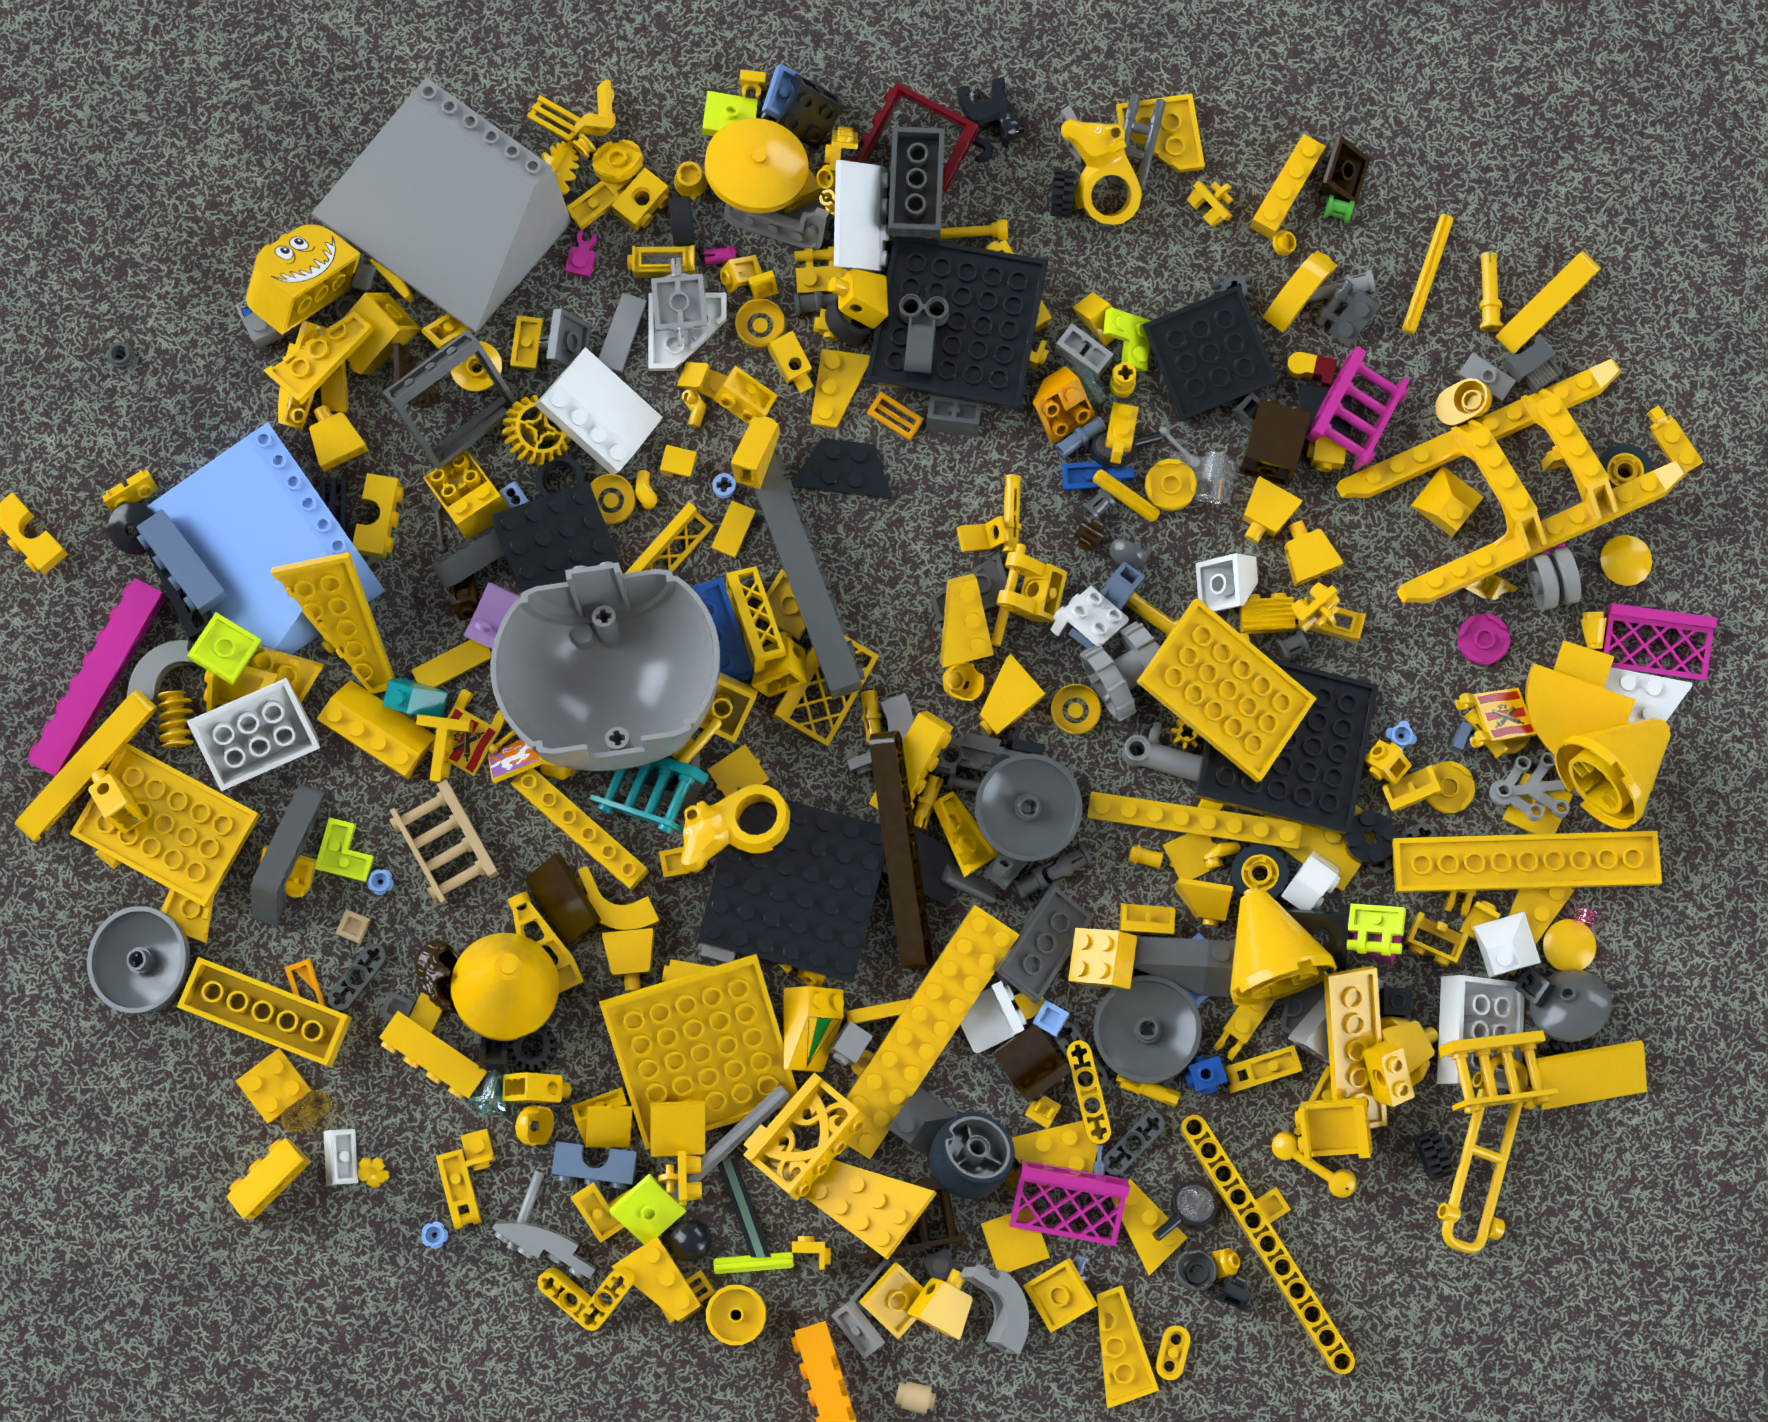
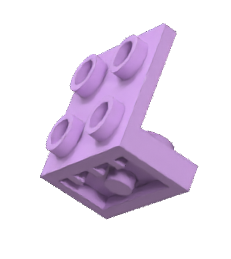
(489, 614)

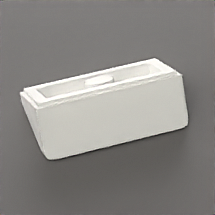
(340, 1157)

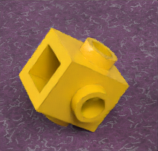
(1386, 757)

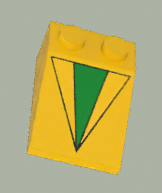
(810, 1026)

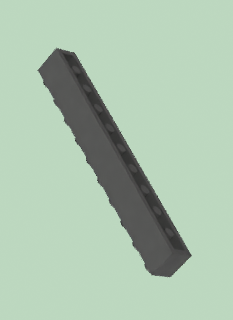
(808, 582)

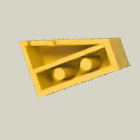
(661, 1280)

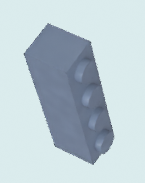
(181, 562)

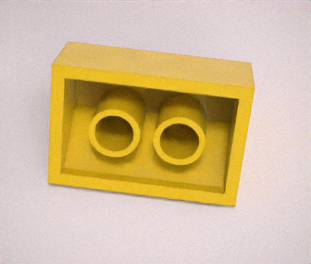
(267, 1178)

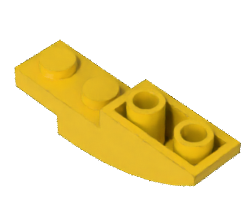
(289, 410)

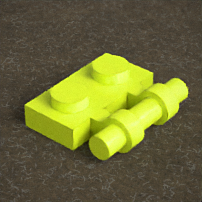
(1376, 920)

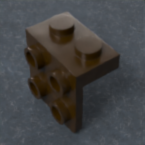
(403, 364)
(1032, 1063)

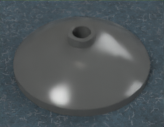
(1575, 1016)

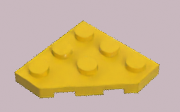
(1178, 135)

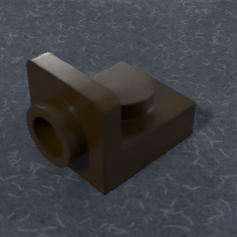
(464, 598)

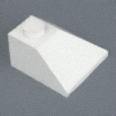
(1226, 581)
(1506, 944)

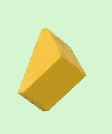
(1092, 313)

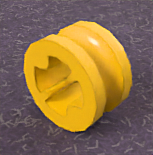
(583, 146)

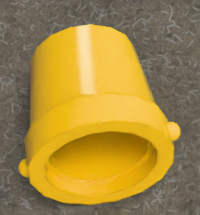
(690, 180)

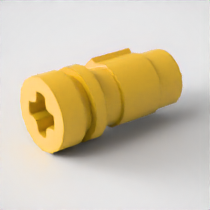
(1123, 380)

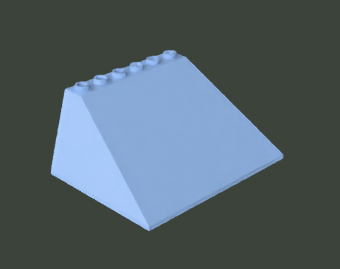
(257, 514)

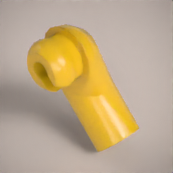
(644, 491)

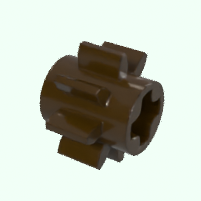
(1090, 535)

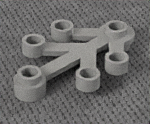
(1532, 788)

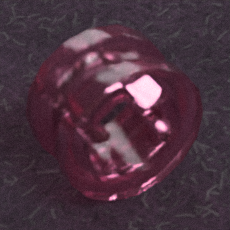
(1585, 916)

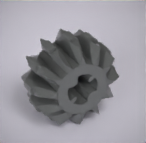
(1230, 281)

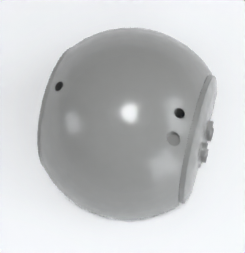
(606, 667)

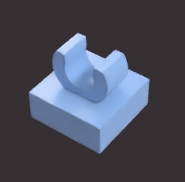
(1051, 1018)

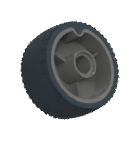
(971, 1155)

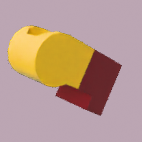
(1312, 367)

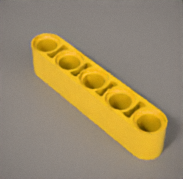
(1548, 302)

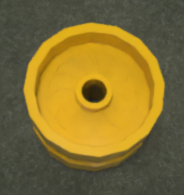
(720, 1311)

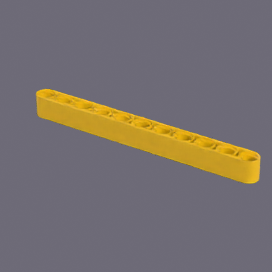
(1278, 1251)

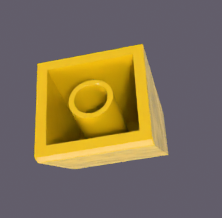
(391, 326)

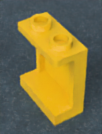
(222, 692)
(1334, 1128)

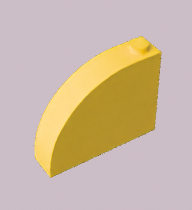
(1569, 707)

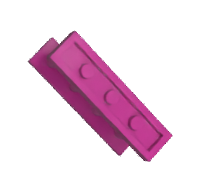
(1333, 407)

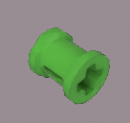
(1339, 209)

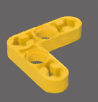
(586, 1303)

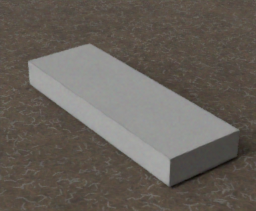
(622, 332)

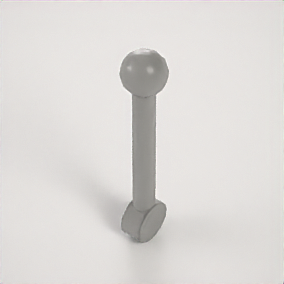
(1165, 433)

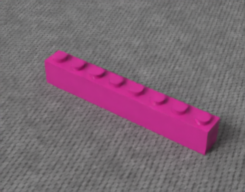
(97, 677)

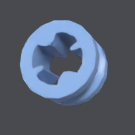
(730, 490)

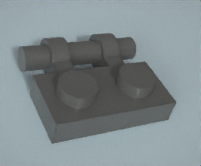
(1355, 316)

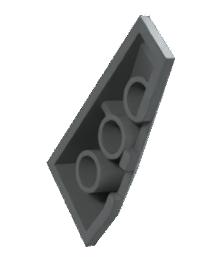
(1191, 963)

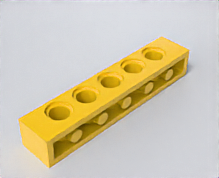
(580, 828)

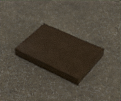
(562, 899)

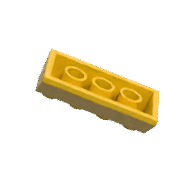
(377, 729)

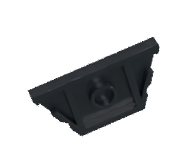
(844, 469)

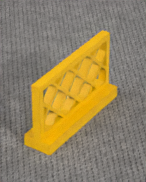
(792, 696)

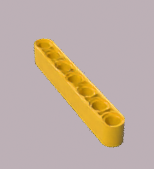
(91, 757)

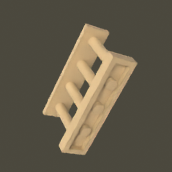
(457, 820)

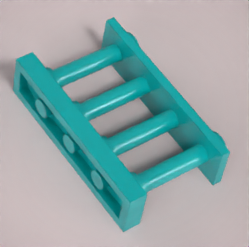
(667, 769)

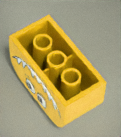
(300, 276)

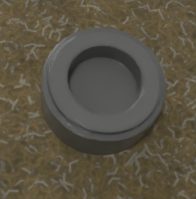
(343, 306)

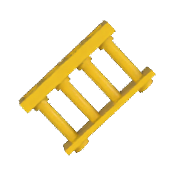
(1504, 1045)

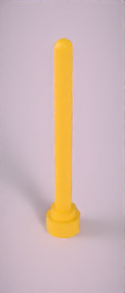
(996, 230)

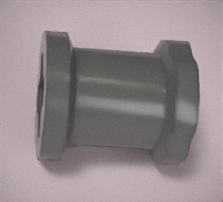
(1098, 504)
(1292, 645)

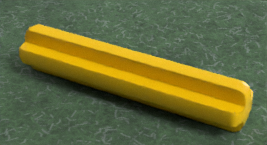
(1126, 495)

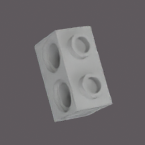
(1079, 348)

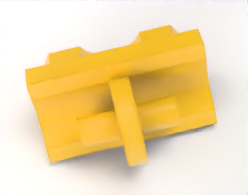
(1202, 194)
(1320, 610)
(686, 1165)

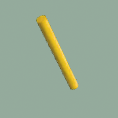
(1004, 613)

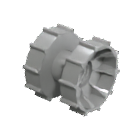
(1117, 677)

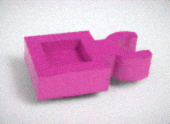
(581, 259)

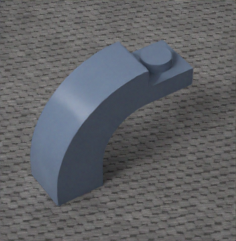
(1118, 591)

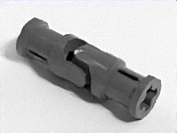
(1053, 870)

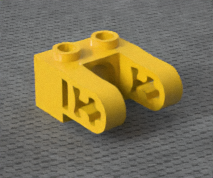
(1040, 589)

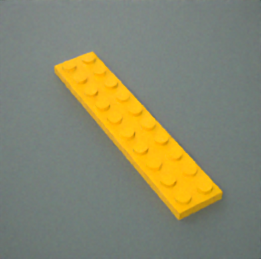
(1526, 861)
(926, 1025)

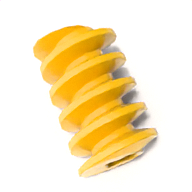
(174, 718)

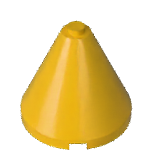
(1614, 768)
(1273, 952)
(504, 986)

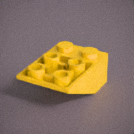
(466, 494)

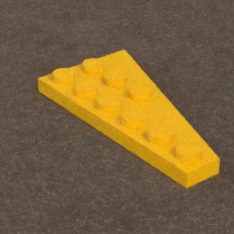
(339, 610)

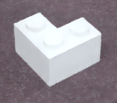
(1311, 883)

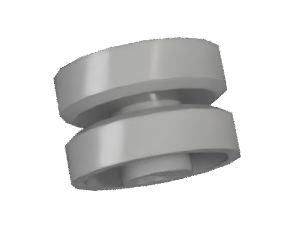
(1554, 578)

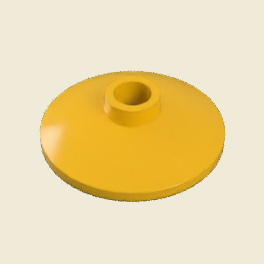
(474, 381)

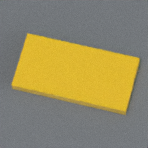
(1594, 1074)

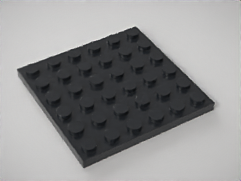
(990, 325)
(1318, 768)
(804, 898)

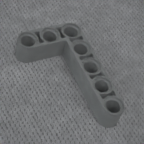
(270, 879)

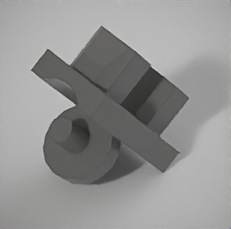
(1004, 870)

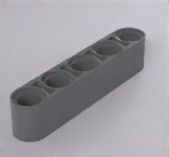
(468, 557)

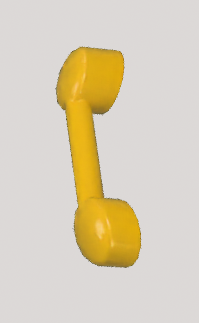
(1286, 1147)

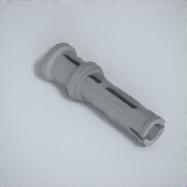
(1361, 282)

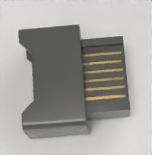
(1534, 365)

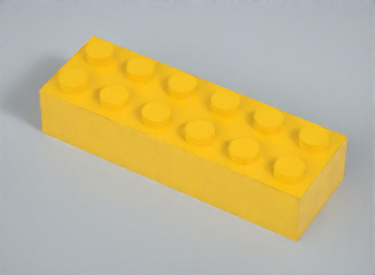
(264, 1012)

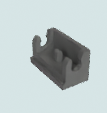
(953, 416)

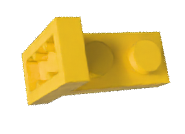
(443, 742)

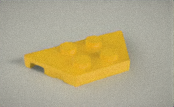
(1060, 1146)

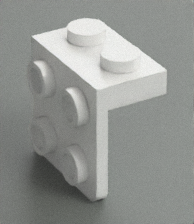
(1091, 616)
(992, 1018)

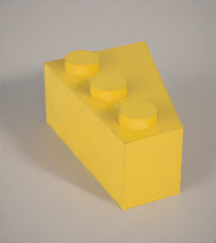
(965, 625)

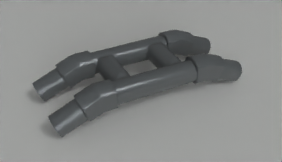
(1149, 130)

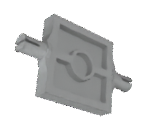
(679, 302)

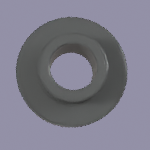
(115, 349)

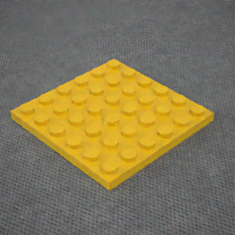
(700, 1041)

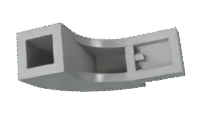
(156, 665)
(898, 717)
(1009, 1304)

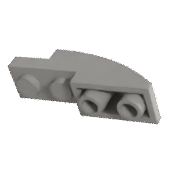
(535, 1238)

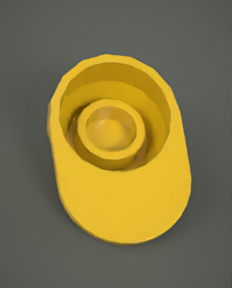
(1463, 401)

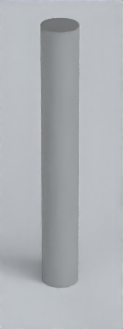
(528, 1202)

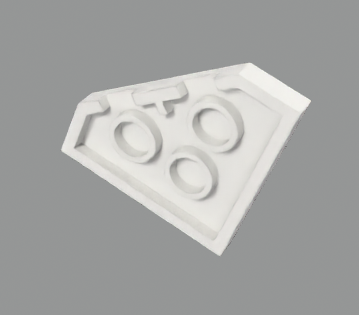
(663, 345)

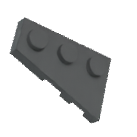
(990, 580)
(1300, 1004)

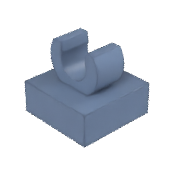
(1462, 738)

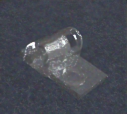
(1211, 467)

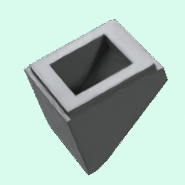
(363, 278)

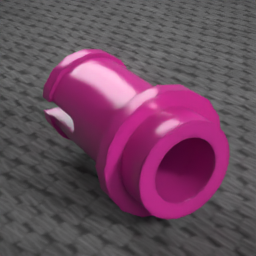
(720, 255)

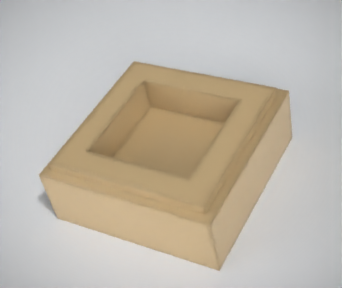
(353, 926)

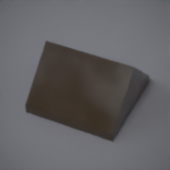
(1344, 171)

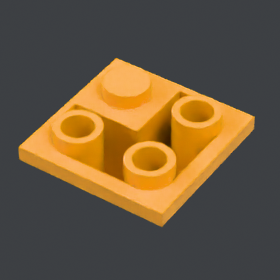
(1062, 404)

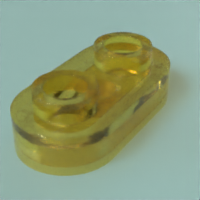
(305, 1109)

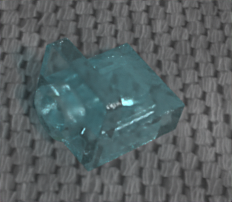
(491, 1096)

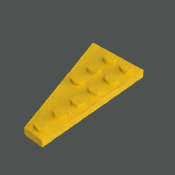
(865, 1202)

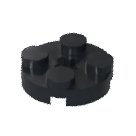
(1373, 852)

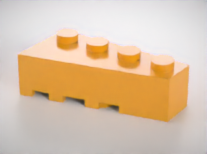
(824, 1374)

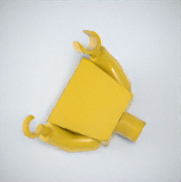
(1414, 1041)

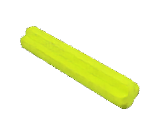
(748, 1263)

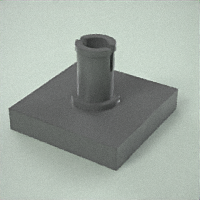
(566, 338)

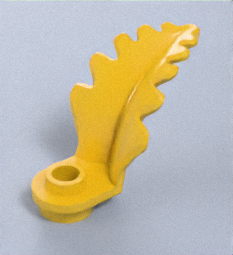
(561, 162)

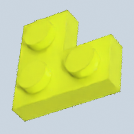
(1129, 330)
(335, 853)

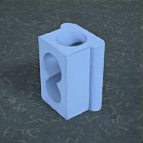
(518, 493)

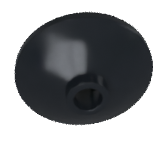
(120, 519)

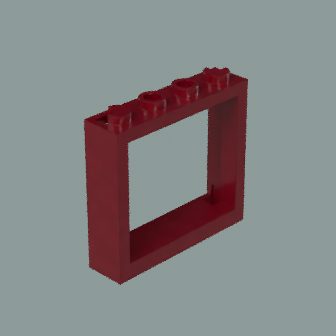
(882, 118)

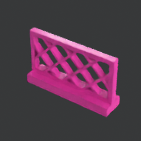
(1660, 618)
(1075, 1180)

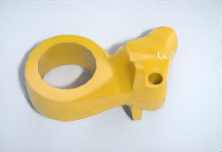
(1104, 155)
(715, 826)

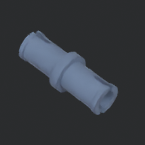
(1080, 437)

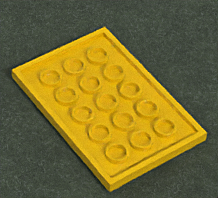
(1226, 690)
(187, 831)

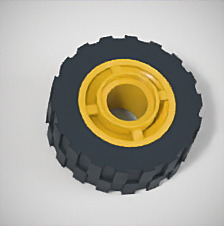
(1625, 457)
(1260, 857)

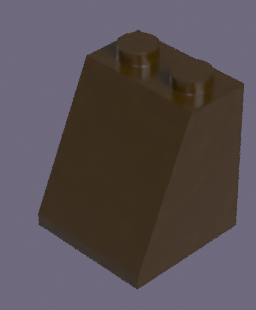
(1275, 442)

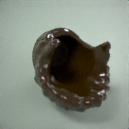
(434, 968)

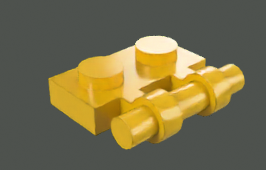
(816, 278)

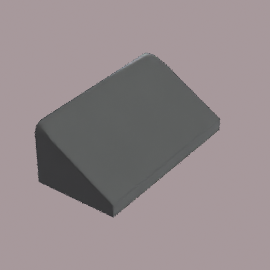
(969, 885)

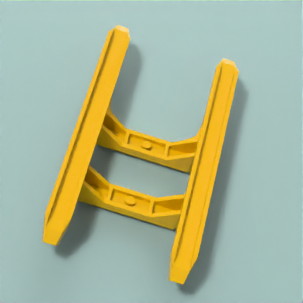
(1525, 531)

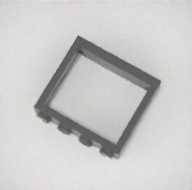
(431, 371)

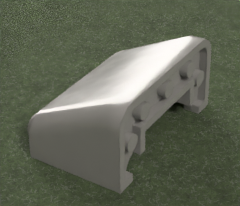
(800, 228)

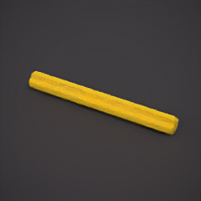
(1427, 274)

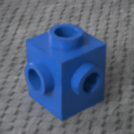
(1212, 1067)

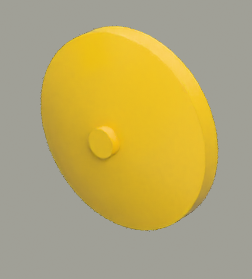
(756, 165)

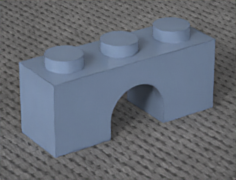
(570, 1164)

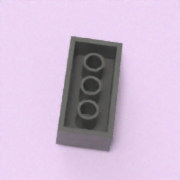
(916, 182)

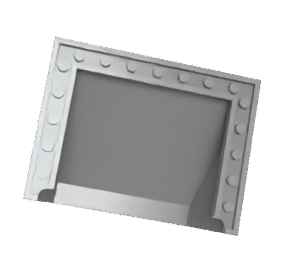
(448, 205)

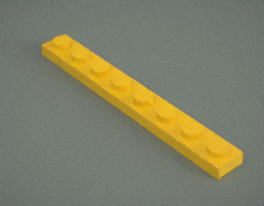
(1194, 820)

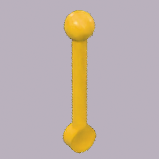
(494, 748)

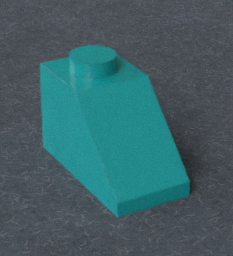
(415, 698)

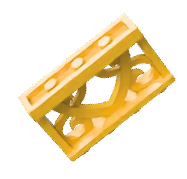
(818, 1158)

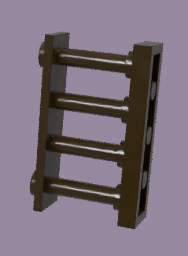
(952, 1239)

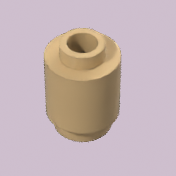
(915, 1397)

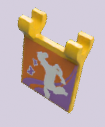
(513, 760)

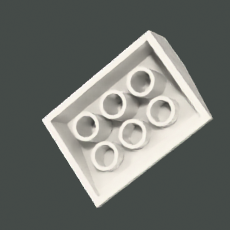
(861, 216)
(599, 411)
(254, 734)
(1475, 1010)

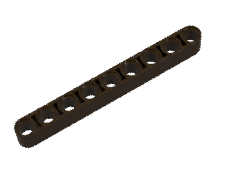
(901, 849)

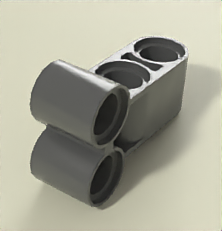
(921, 331)

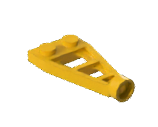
(567, 968)

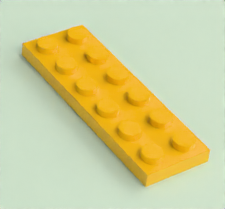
(1352, 1028)

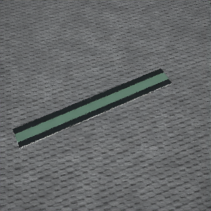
(743, 1208)

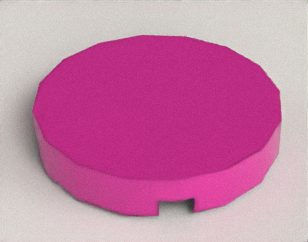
(1475, 639)

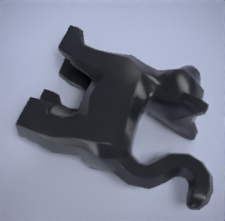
(989, 113)

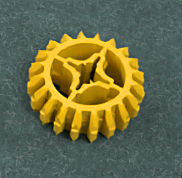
(530, 449)

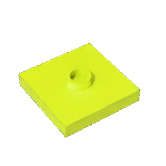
(725, 109)
(224, 648)
(647, 1209)

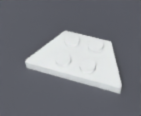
(1653, 694)

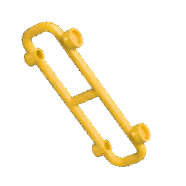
(1489, 1226)

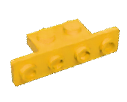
(841, 138)

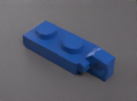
(1080, 475)

